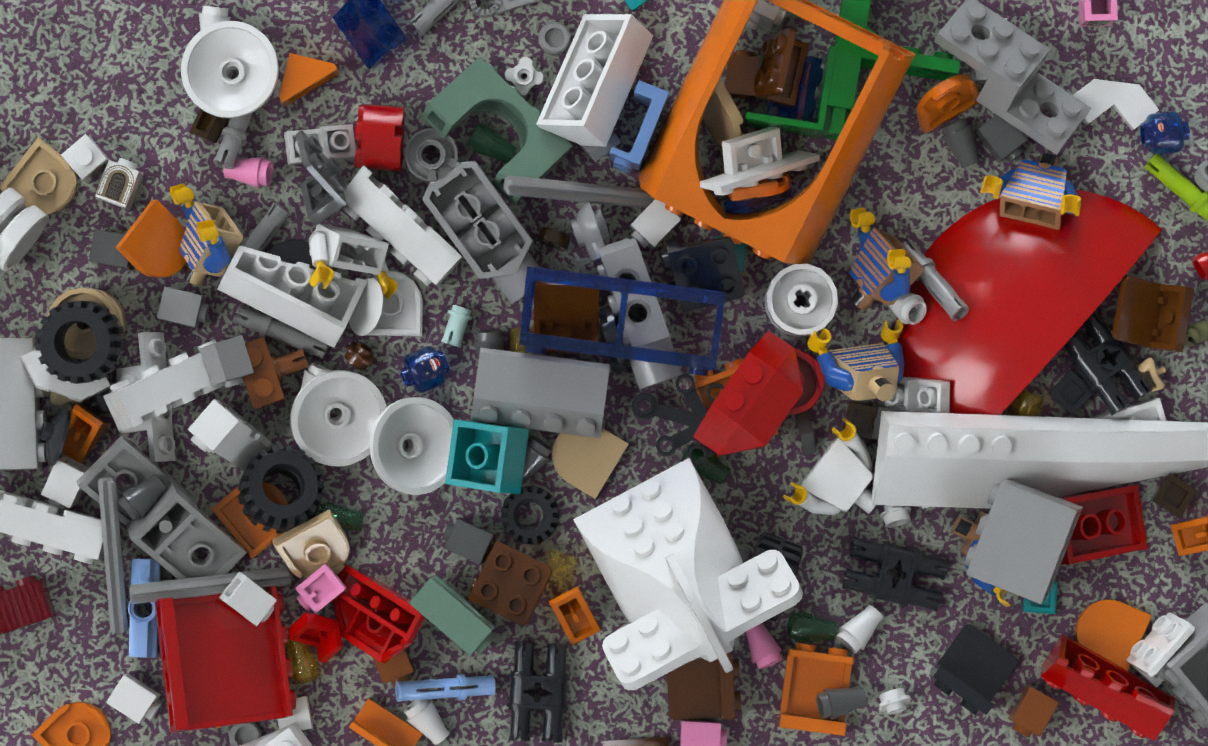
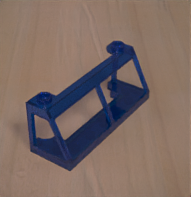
(538, 343)

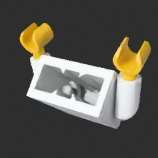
(351, 251)
(837, 477)

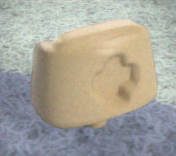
(1152, 374)

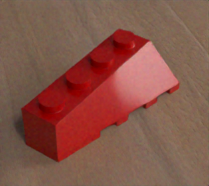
(1108, 688)

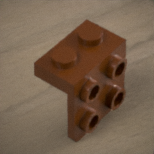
(781, 68)
(566, 312)
(1152, 314)
(510, 583)
(703, 690)

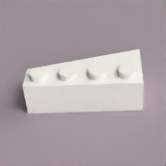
(159, 390)

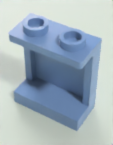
(656, 101)

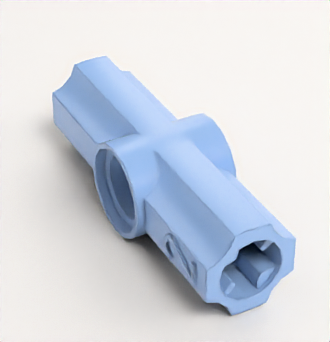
(143, 630)

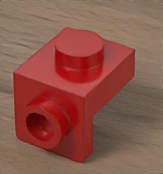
(317, 632)

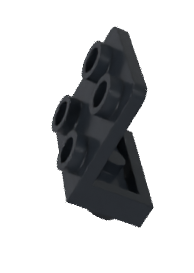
(704, 266)
(973, 669)

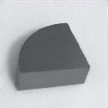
(805, 433)

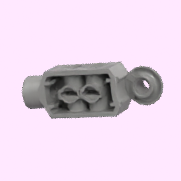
(472, 214)
(620, 261)

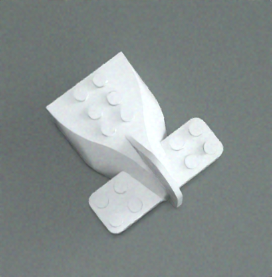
(679, 577)

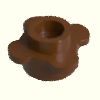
(360, 355)

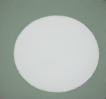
(367, 309)

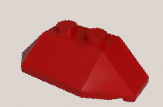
(753, 399)
(375, 615)

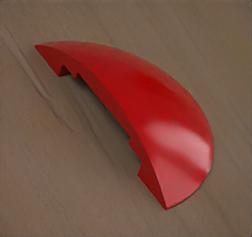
(1023, 294)

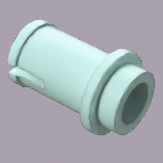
(456, 325)

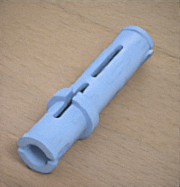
(482, 686)

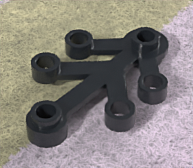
(679, 416)

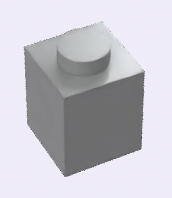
(183, 308)
(227, 362)

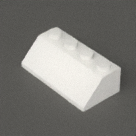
(595, 78)
(19, 409)

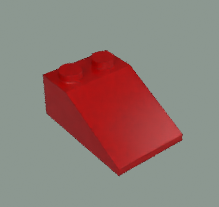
(1107, 525)

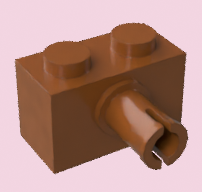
(265, 383)

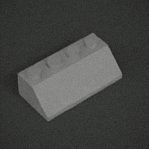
(540, 392)

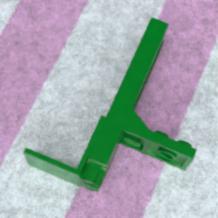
(842, 76)

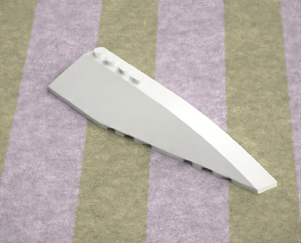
(962, 456)

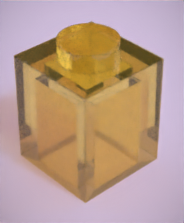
(562, 567)

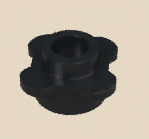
(98, 403)

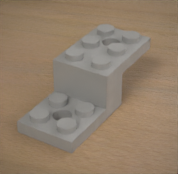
(1013, 83)
(172, 524)

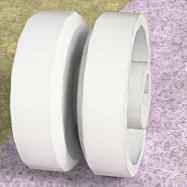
(18, 227)
(814, 287)

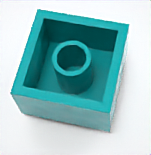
(487, 456)

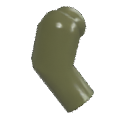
(1196, 333)

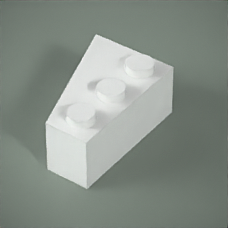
(227, 434)

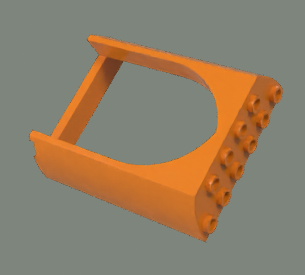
(798, 226)

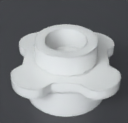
(533, 76)
(894, 701)

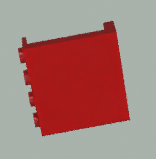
(221, 664)

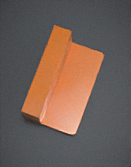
(384, 727)

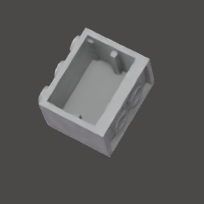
(1022, 540)
(1189, 668)

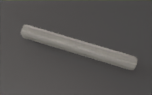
(576, 192)
(113, 554)
(205, 585)

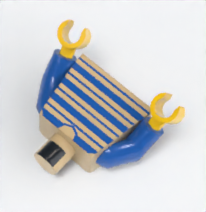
(208, 238)
(862, 370)

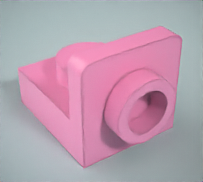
(319, 589)

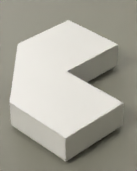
(1126, 98)
(49, 382)

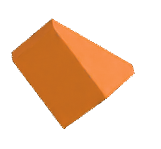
(303, 76)
(83, 433)
(1191, 535)
(574, 615)

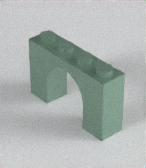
(484, 90)
(454, 615)

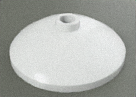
(218, 51)
(428, 432)
(344, 437)

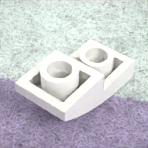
(335, 140)
(921, 396)

